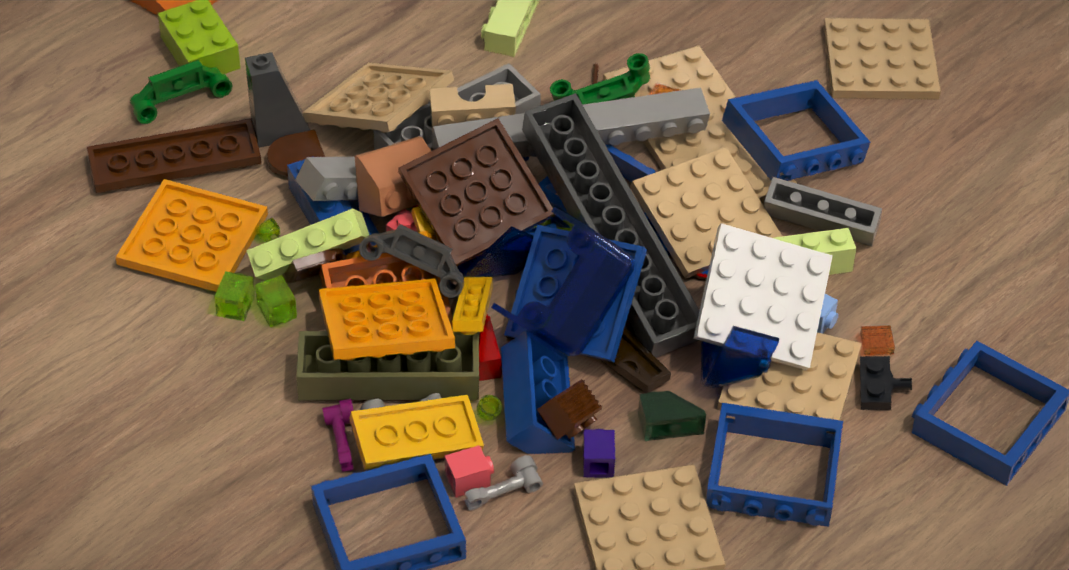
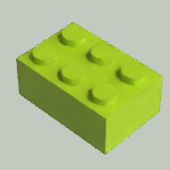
(199, 34)

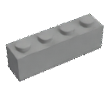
(329, 178)
(822, 210)

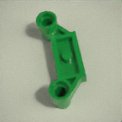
(175, 84)
(611, 89)

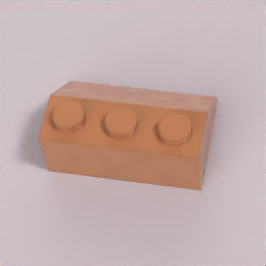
(378, 181)

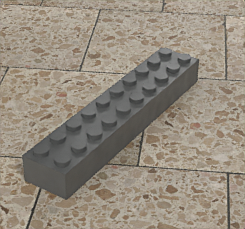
(599, 196)

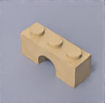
(450, 108)

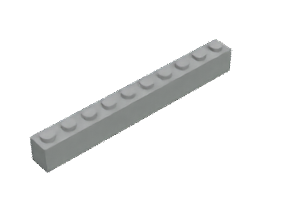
(614, 120)

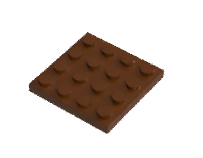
(476, 191)

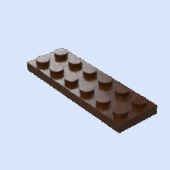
(173, 155)

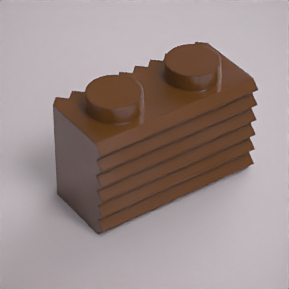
(570, 410)

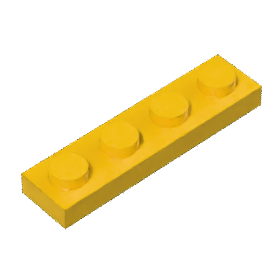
(472, 305)

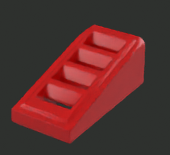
(489, 356)

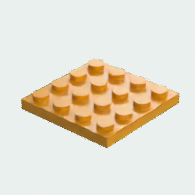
(191, 235)
(386, 319)

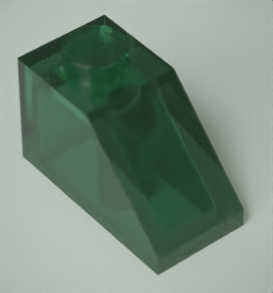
(669, 416)

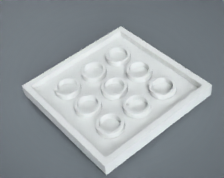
(764, 289)

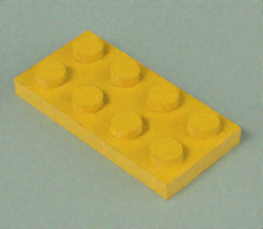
(415, 430)

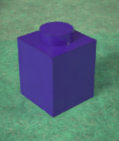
(598, 453)

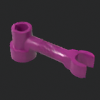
(338, 416)

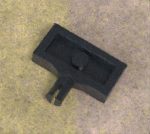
(878, 383)

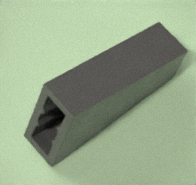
(271, 101)

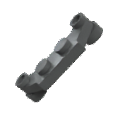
(418, 251)

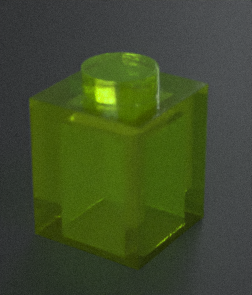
(234, 296)
(276, 301)

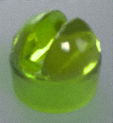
(267, 229)
(489, 407)

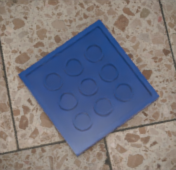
(546, 271)

